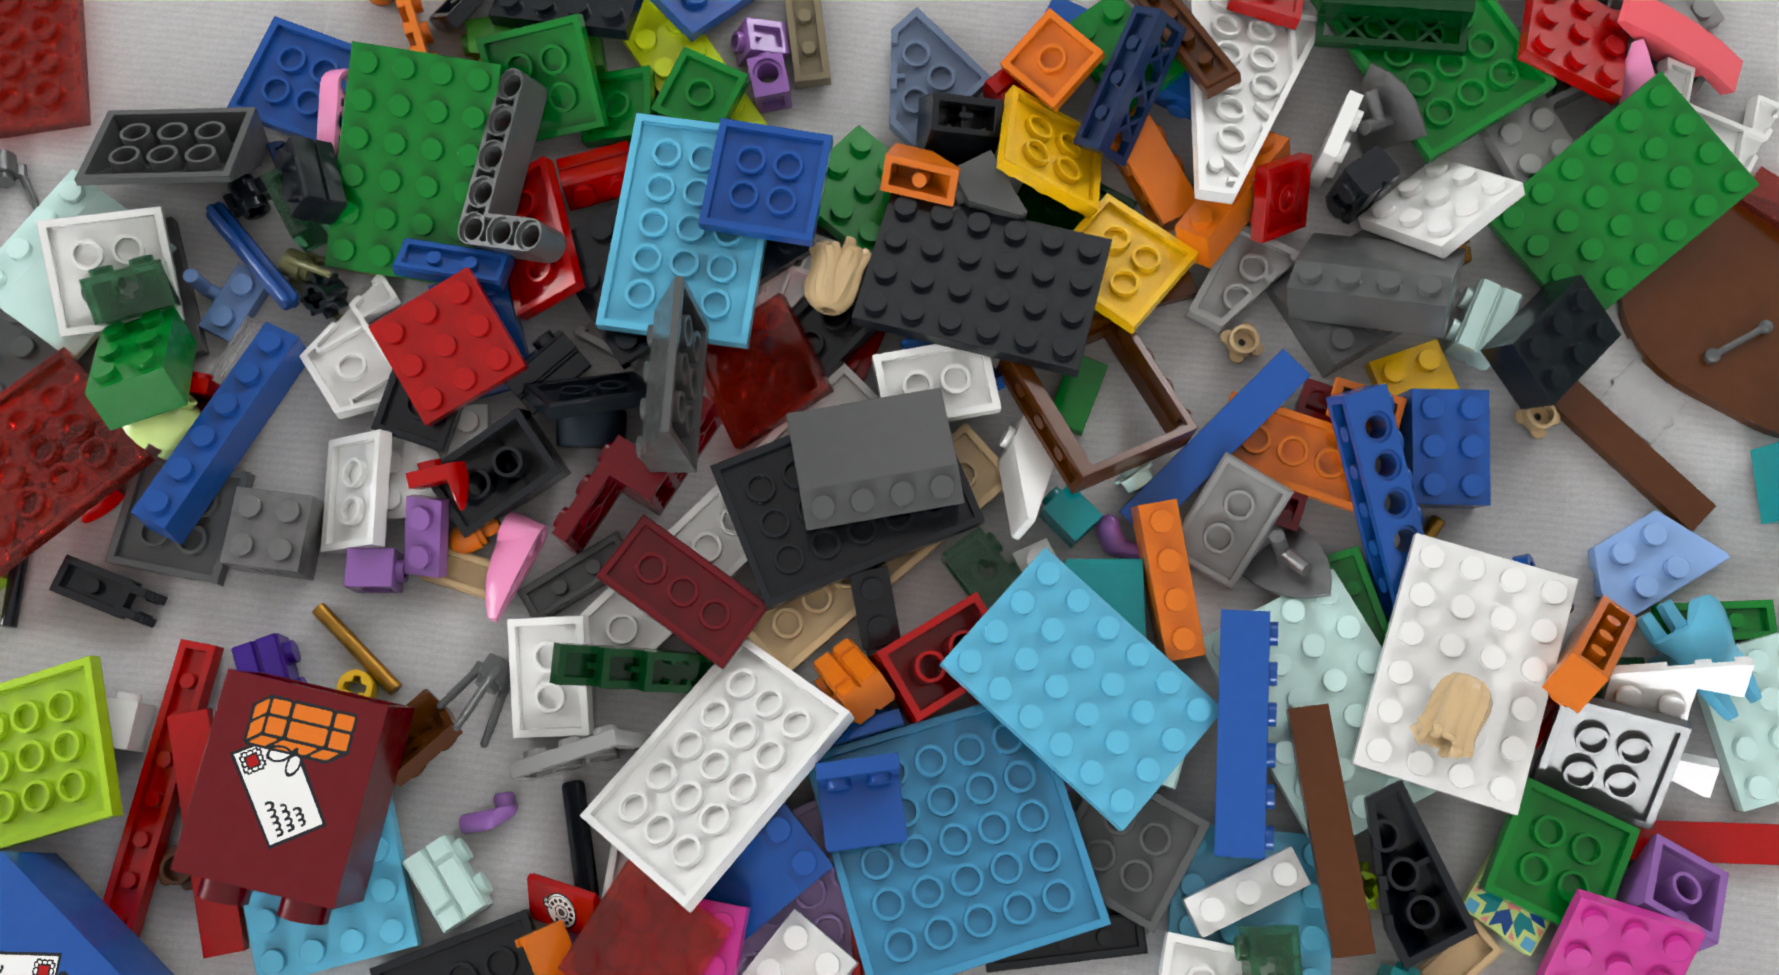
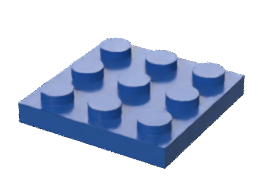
(287, 77)
(766, 182)

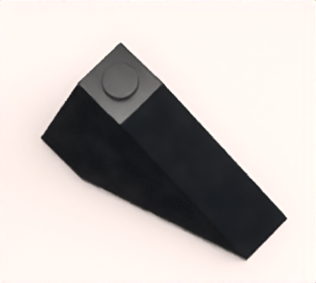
(1414, 887)

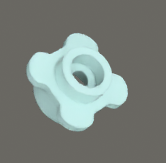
(1136, 477)

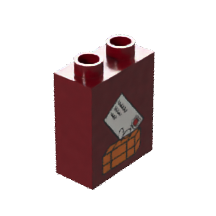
(291, 795)

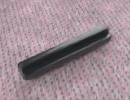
(579, 836)

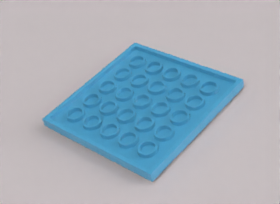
(986, 855)

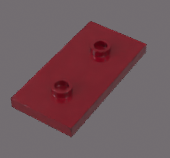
(682, 591)

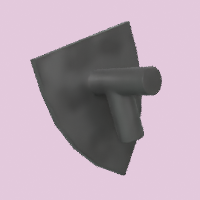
(1389, 111)
(1291, 566)

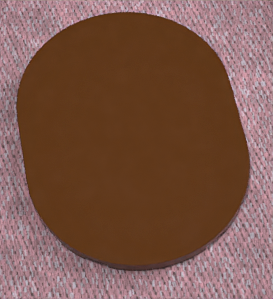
(1706, 299)

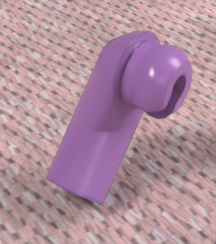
(1113, 540)
(488, 819)

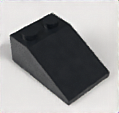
(505, 470)

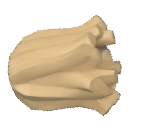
(835, 275)
(1454, 715)

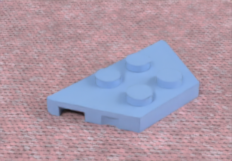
(1650, 561)

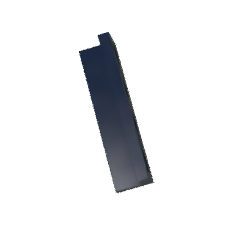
(1126, 80)

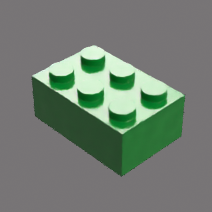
(141, 368)

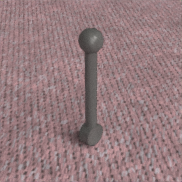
(1713, 355)

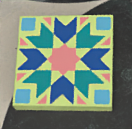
(1505, 920)

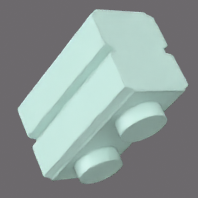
(1483, 314)
(449, 882)

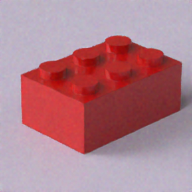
(914, 660)

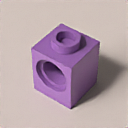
(773, 95)
(375, 570)

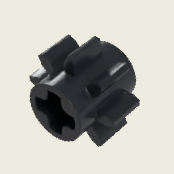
(248, 197)
(324, 295)

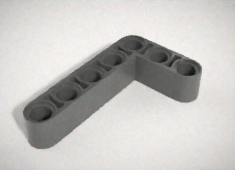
(500, 174)

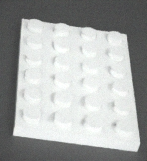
(1477, 619)
(716, 772)

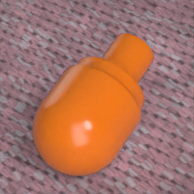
(475, 541)

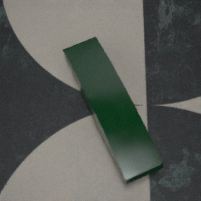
(627, 667)

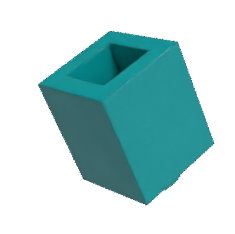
(1069, 514)

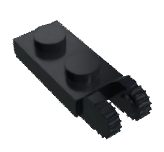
(103, 590)
(875, 608)

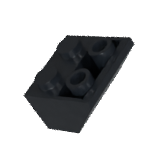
(958, 125)

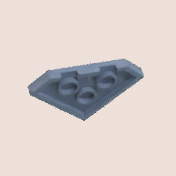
(925, 63)

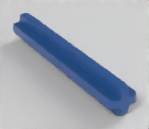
(252, 256)

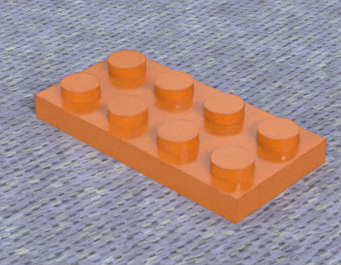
(1299, 455)

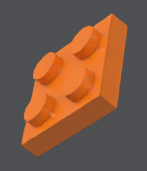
(1052, 60)

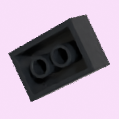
(1551, 342)

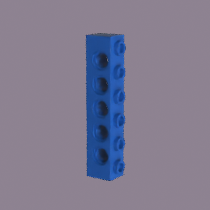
(1369, 489)

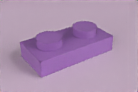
(426, 536)

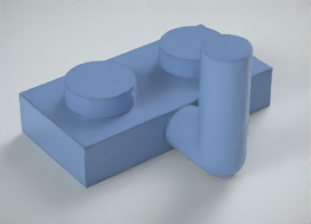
(238, 298)

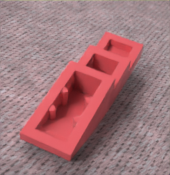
(1682, 39)

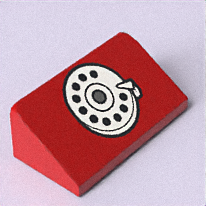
(556, 900)

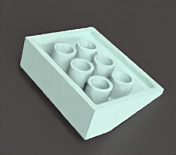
(23, 273)

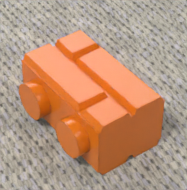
(852, 681)

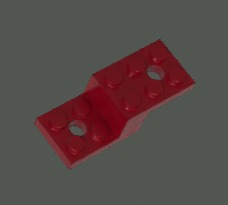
(624, 473)

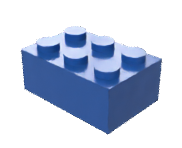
(1448, 446)

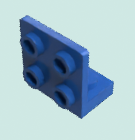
(861, 802)

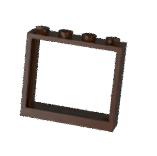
(1058, 438)

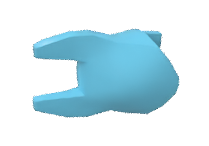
(1702, 636)

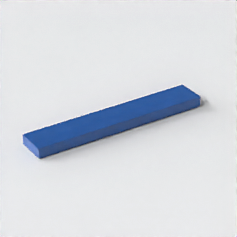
(1223, 433)

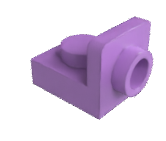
(759, 36)

